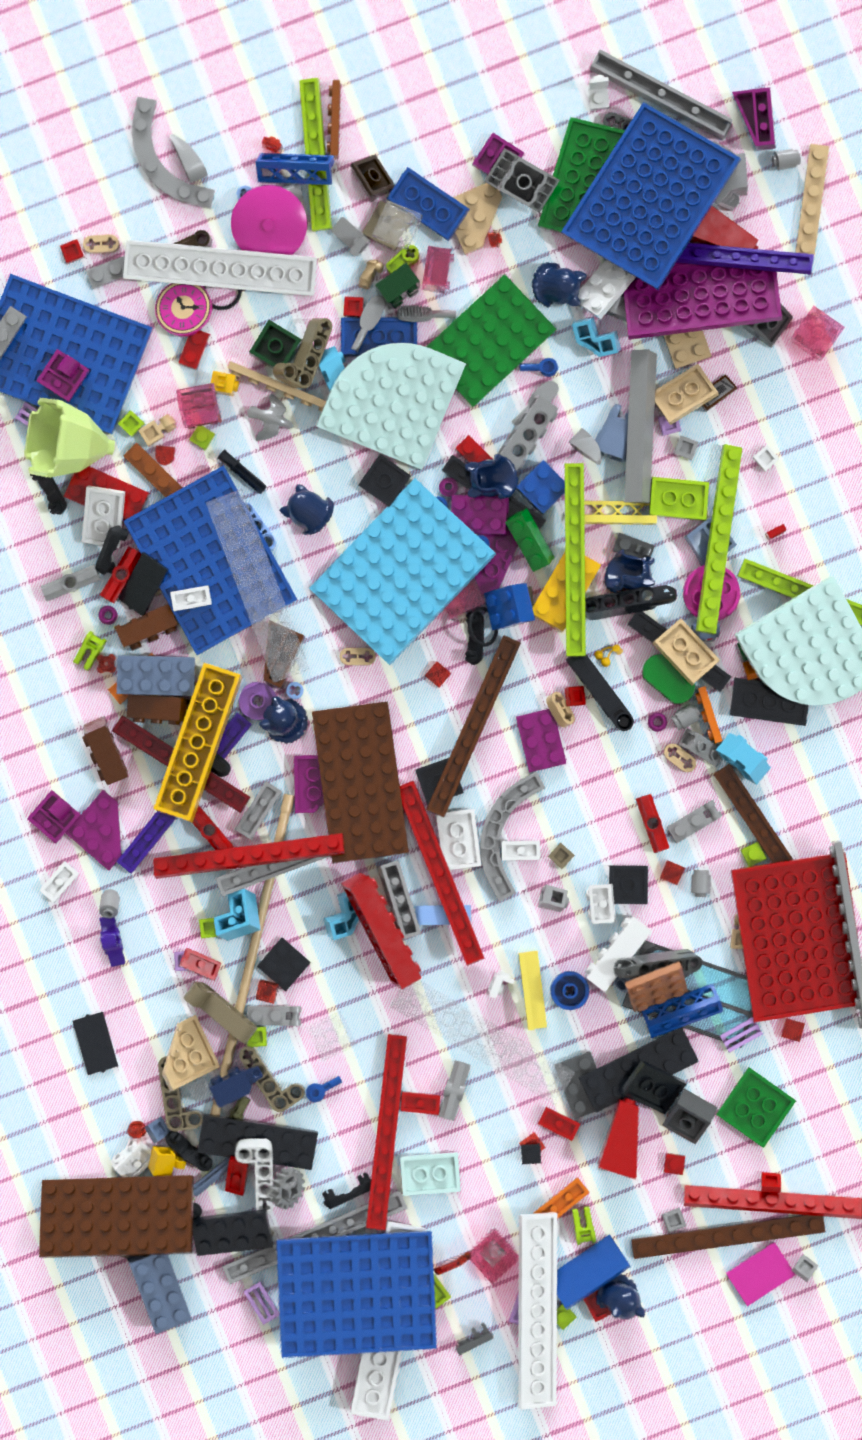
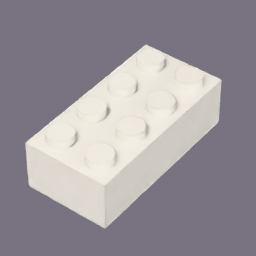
(621, 946)

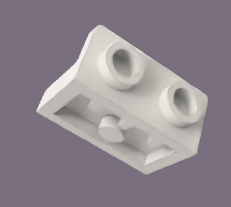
(601, 904)
(496, 986)
(132, 1159)

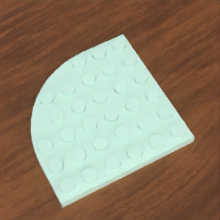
(393, 400)
(808, 647)

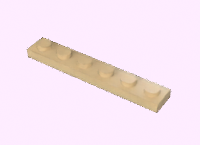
(812, 199)
(273, 385)

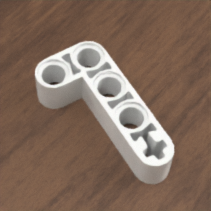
(260, 1160)

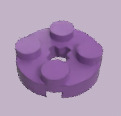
(247, 697)

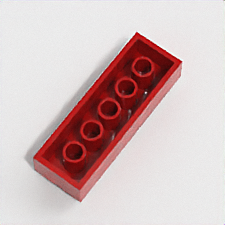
(381, 930)

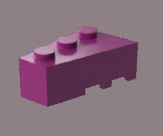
(758, 116)

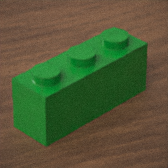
(530, 539)

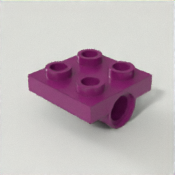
(491, 151)
(63, 375)
(54, 816)

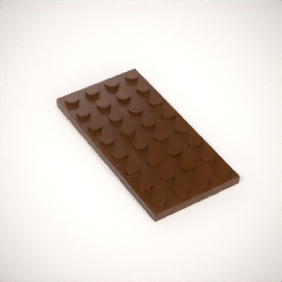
(360, 781)
(116, 1216)

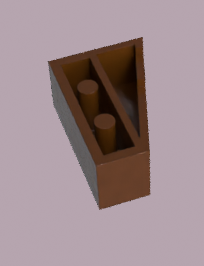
(104, 751)

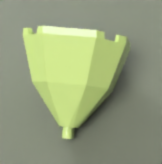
(63, 440)

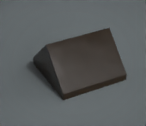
(372, 177)

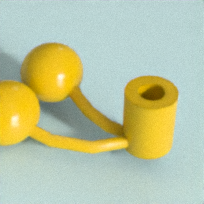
(606, 661)

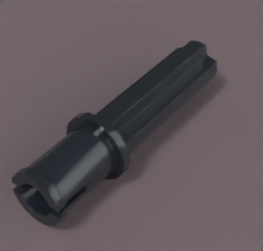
(242, 471)

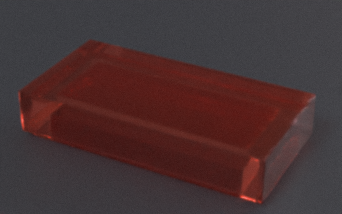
(452, 1263)

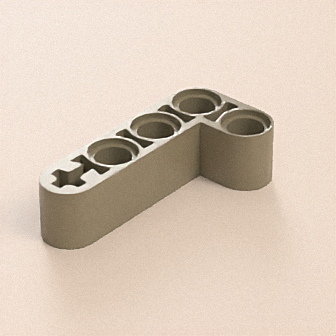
(317, 331)
(204, 997)
(269, 1077)
(179, 1112)

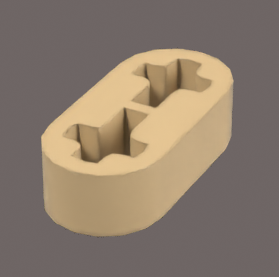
(101, 249)
(357, 661)
(560, 710)
(676, 761)

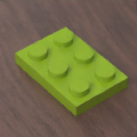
(679, 498)

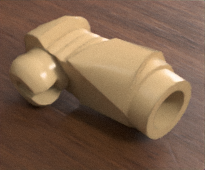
(369, 273)

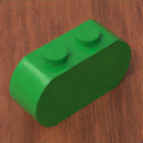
(667, 680)

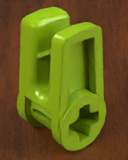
(401, 258)
(95, 650)
(589, 1229)

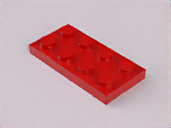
(134, 496)

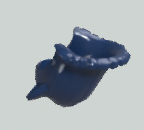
(557, 285)
(492, 478)
(308, 510)
(628, 572)
(284, 720)
(621, 1298)

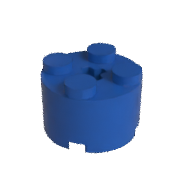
(580, 989)

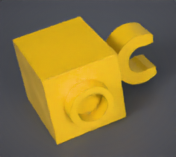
(225, 383)
(163, 1160)

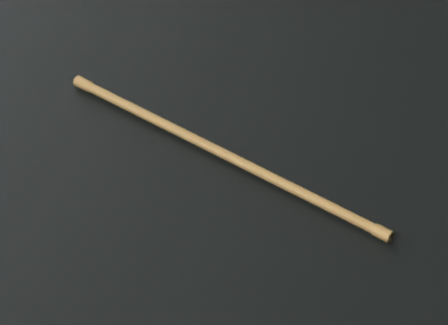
(286, 809)

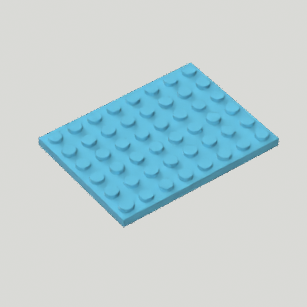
(402, 571)

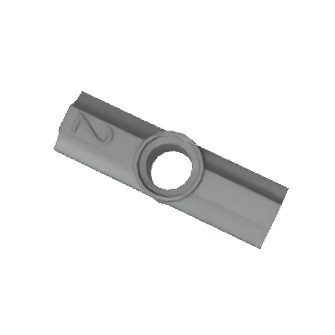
(58, 587)
(454, 1090)

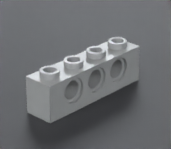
(515, 438)
(399, 898)

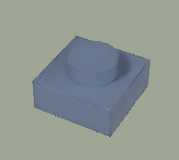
(157, 1130)

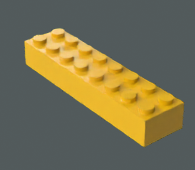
(198, 742)

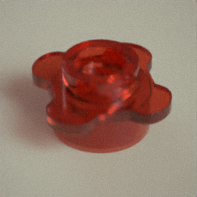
(101, 662)

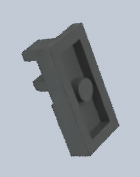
(633, 546)
(466, 1344)

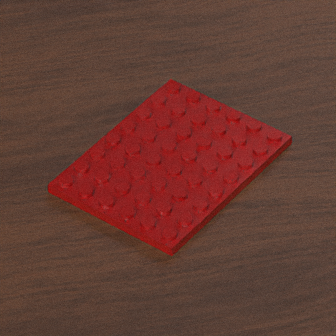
(793, 938)

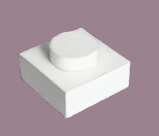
(766, 458)

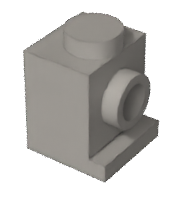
(558, 894)

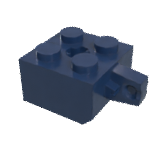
(233, 1085)

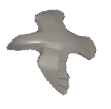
(272, 418)

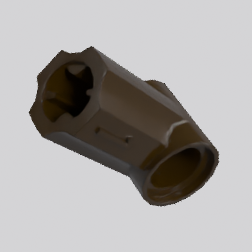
(193, 239)

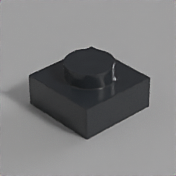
(531, 1153)

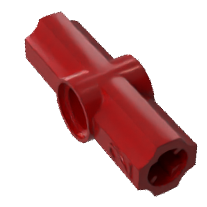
(115, 586)
(656, 836)
(218, 839)

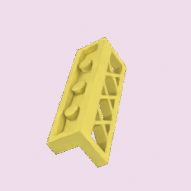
(619, 519)
(532, 990)

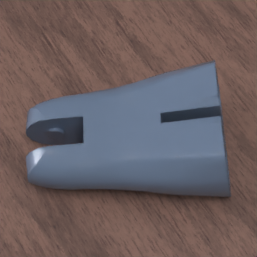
(613, 435)

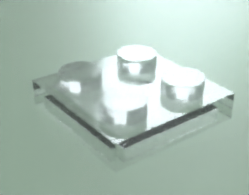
(397, 225)
(331, 1036)

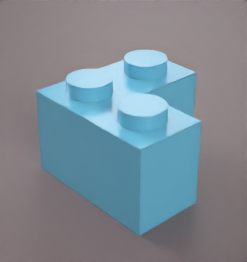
(242, 916)

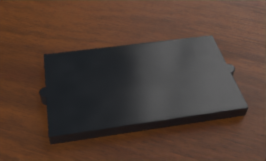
(143, 584)
(95, 1043)

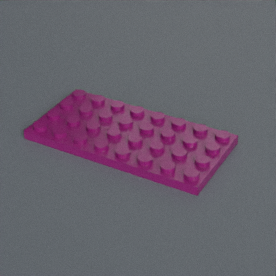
(701, 299)

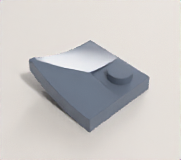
(699, 539)

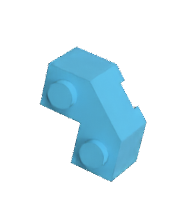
(587, 336)
(331, 365)
(741, 755)
(343, 923)

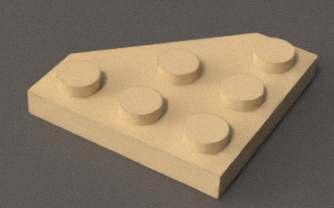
(483, 204)
(188, 1055)

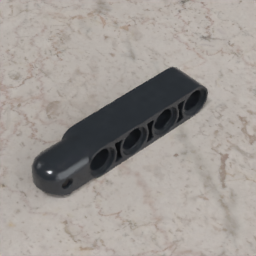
(620, 598)
(601, 691)

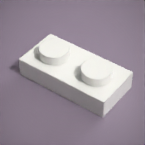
(191, 598)
(520, 850)
(59, 881)

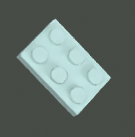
(430, 1174)

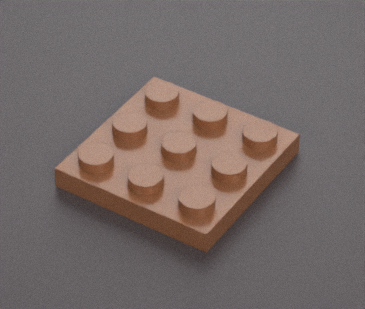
(656, 987)

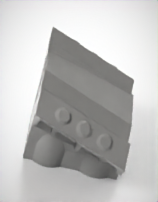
(521, 180)
(735, 186)

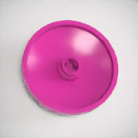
(269, 221)

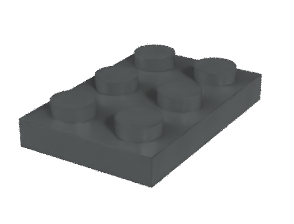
(575, 1092)

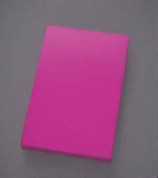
(760, 1273)

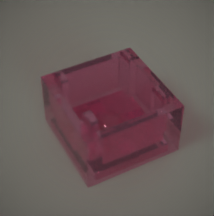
(437, 269)
(817, 333)
(199, 405)
(465, 601)
(503, 1265)

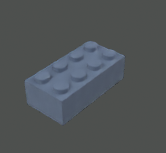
(155, 675)
(159, 1291)

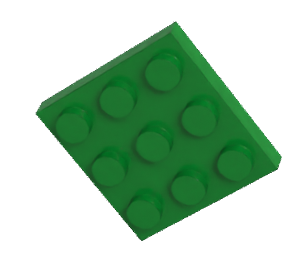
(756, 1107)

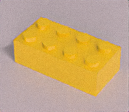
(552, 601)

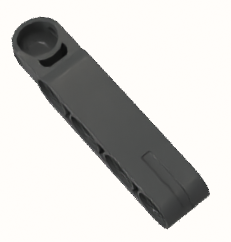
(647, 963)

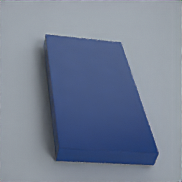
(439, 209)
(385, 332)
(590, 1271)

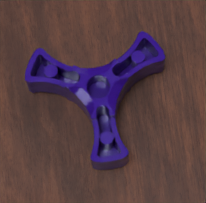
(112, 941)

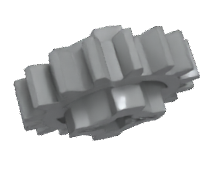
(287, 1188)

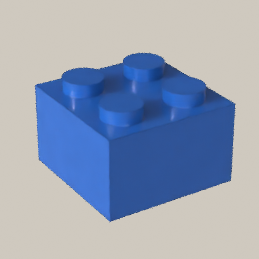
(542, 487)
(509, 606)

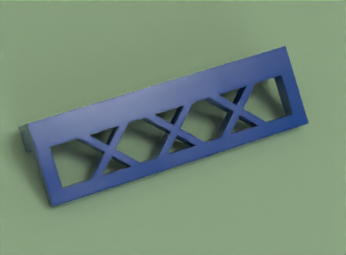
(294, 162)
(684, 1014)

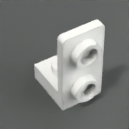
(598, 93)

